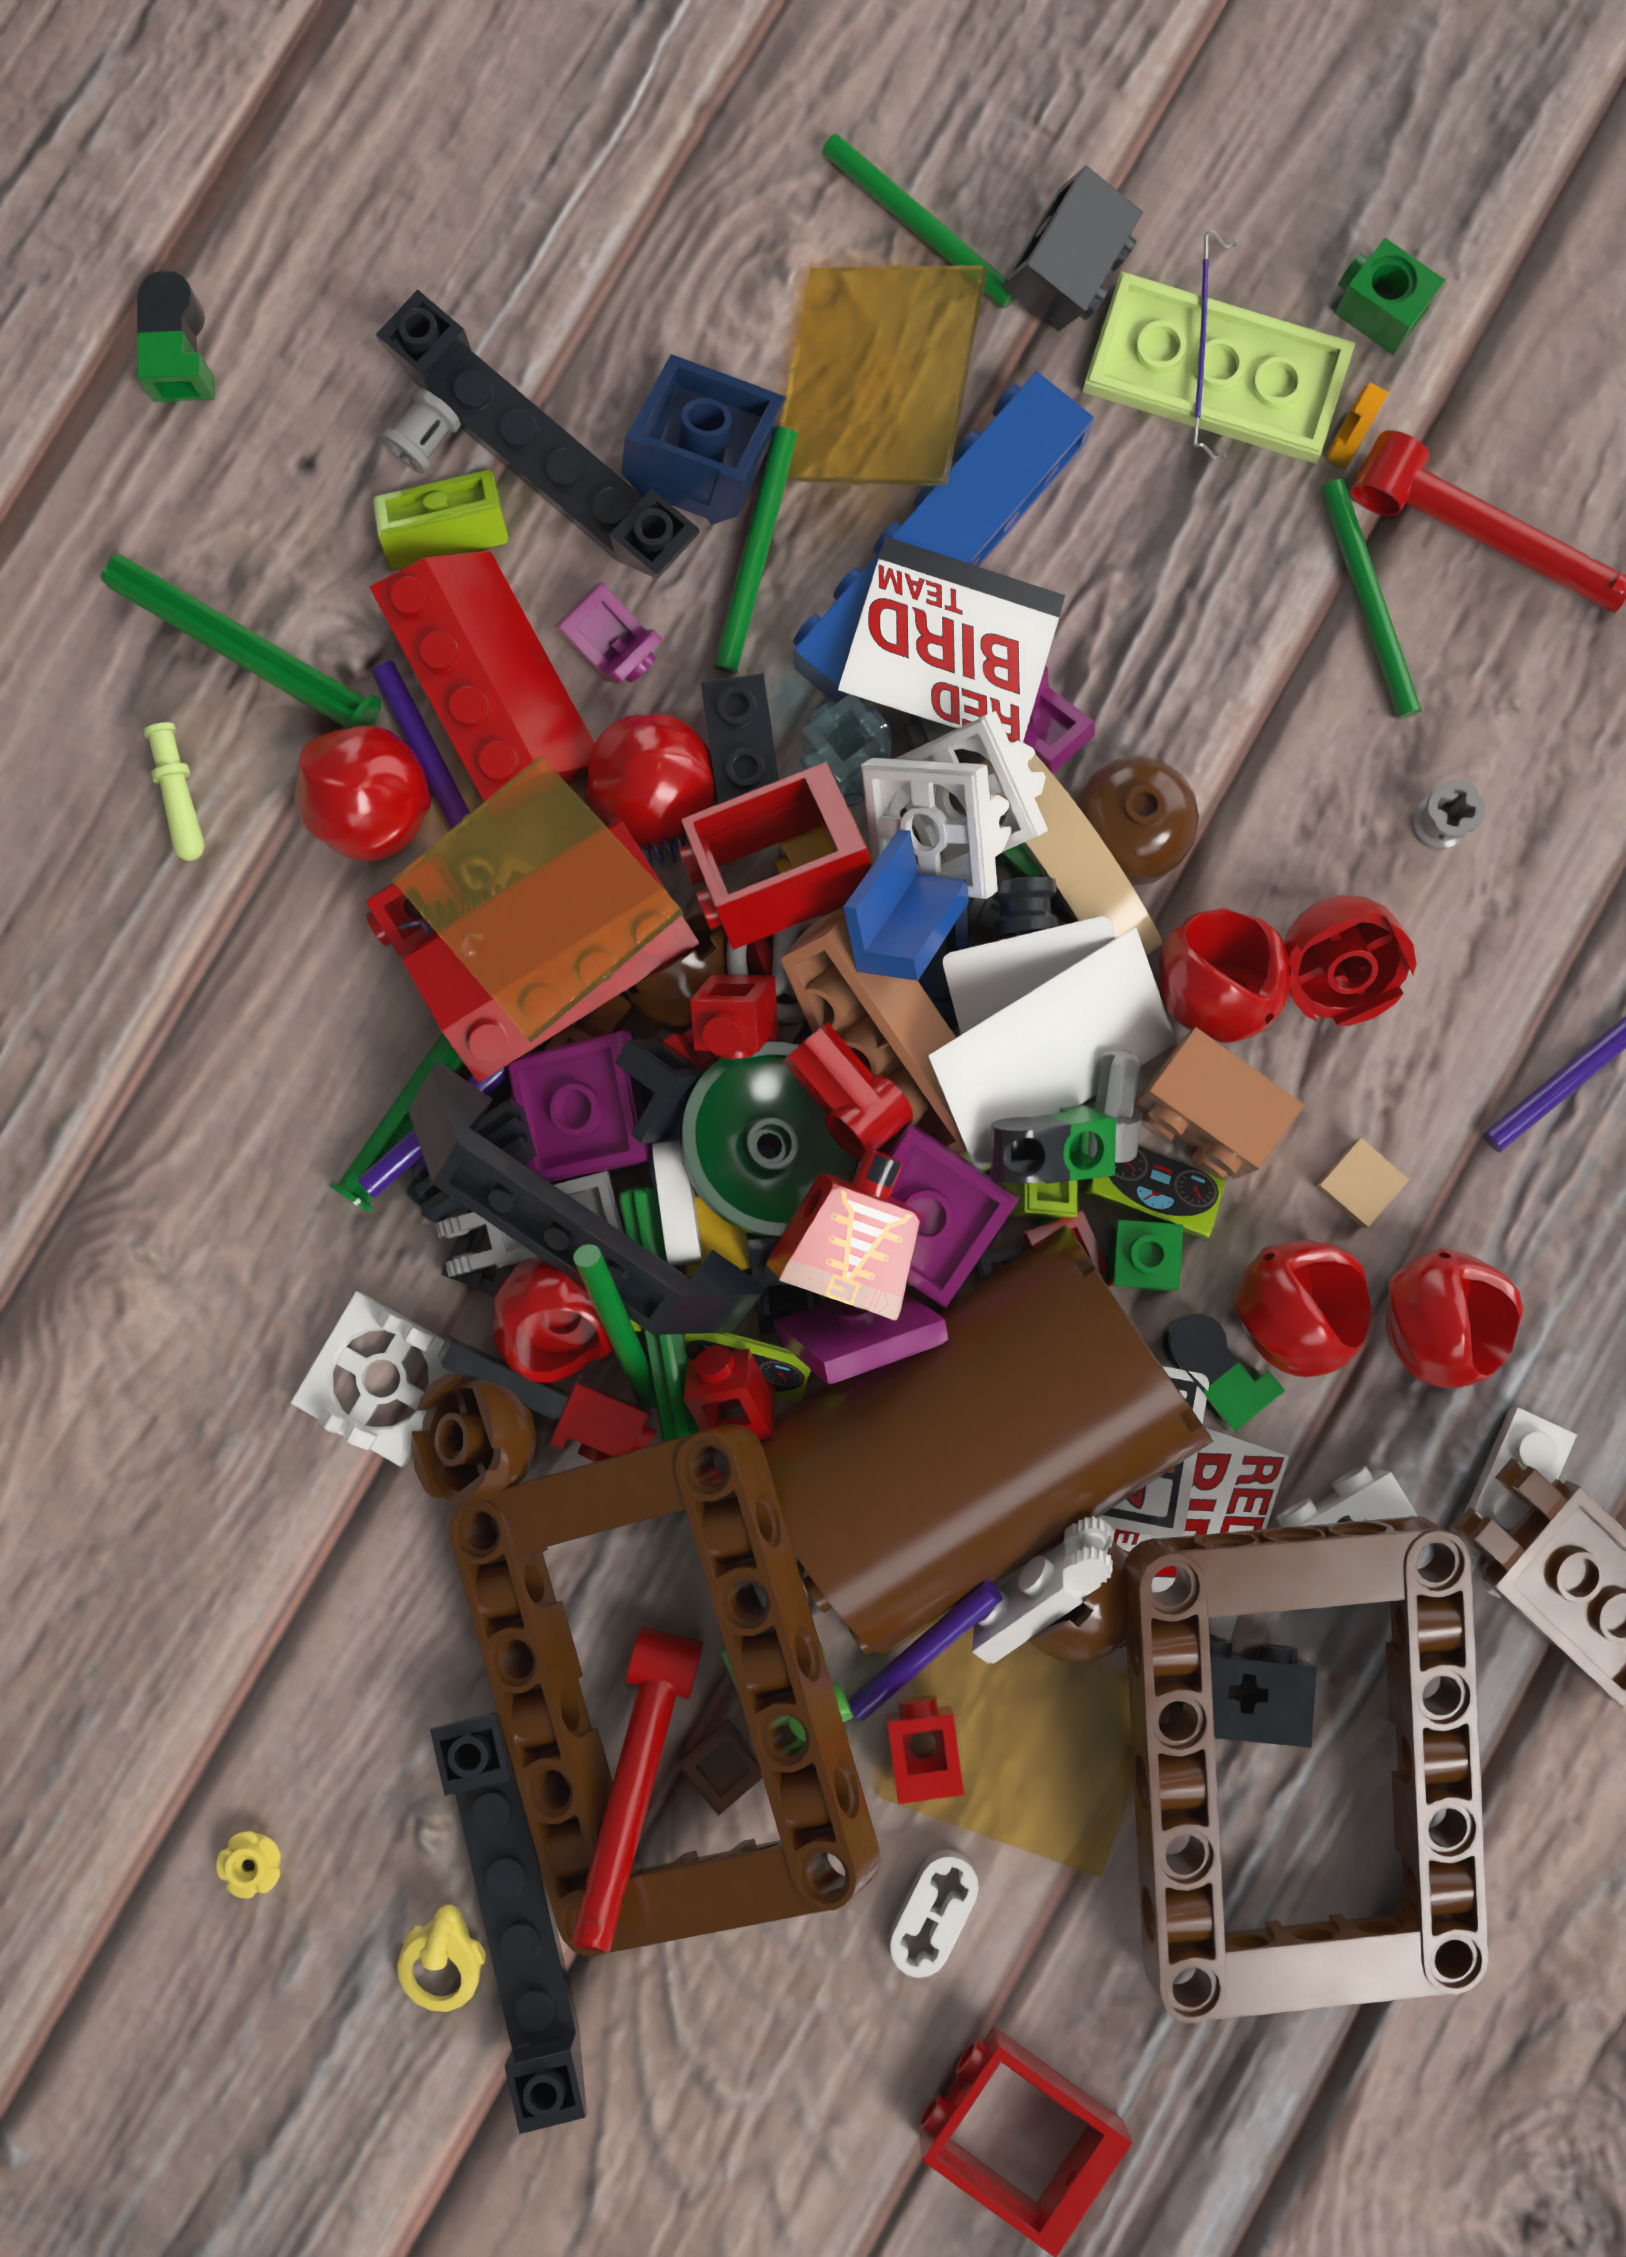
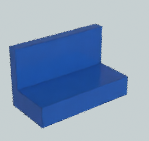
(901, 915)

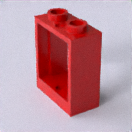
(763, 820)
(1078, 2179)

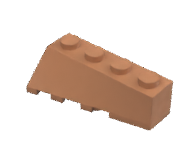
(880, 1019)

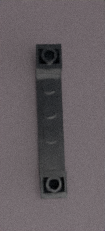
(629, 527)
(557, 1225)
(519, 1924)

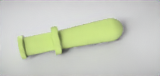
(171, 775)

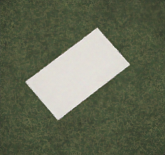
(1052, 1043)

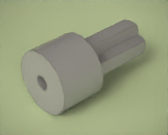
(1117, 1098)

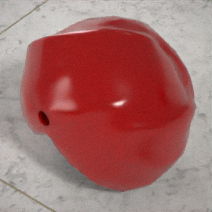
(650, 776)
(362, 792)
(1224, 974)
(1304, 1306)
(1452, 1318)
(546, 1323)

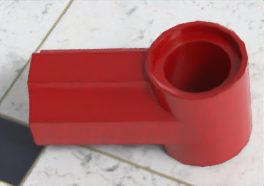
(859, 1106)

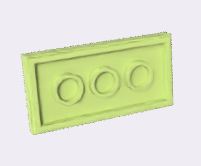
(1260, 377)

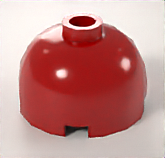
(1348, 959)

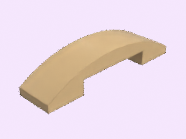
(1084, 869)

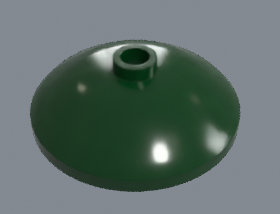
(720, 1133)

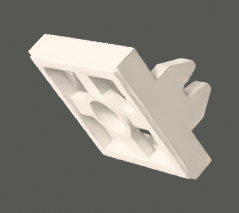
(1011, 776)
(969, 784)
(317, 1390)

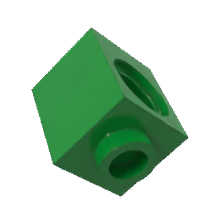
(1401, 274)
(1144, 1255)

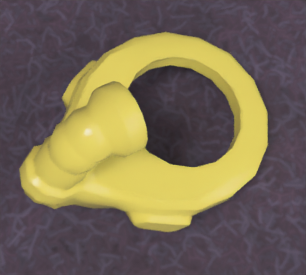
(433, 1944)

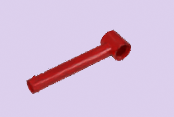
(1397, 477)
(662, 1669)

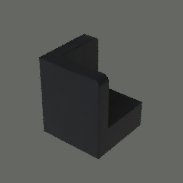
(665, 1085)

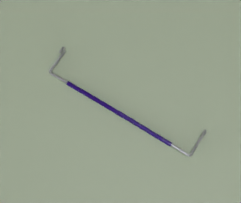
(1203, 339)

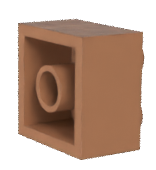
(1216, 1107)

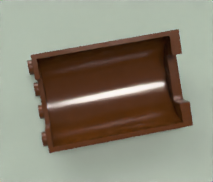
(976, 1449)

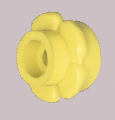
(262, 1852)

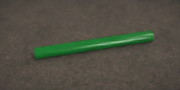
(913, 215)
(755, 550)
(1370, 599)
(616, 1322)

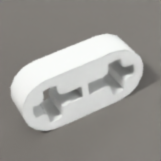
(676, 1205)
(947, 1920)

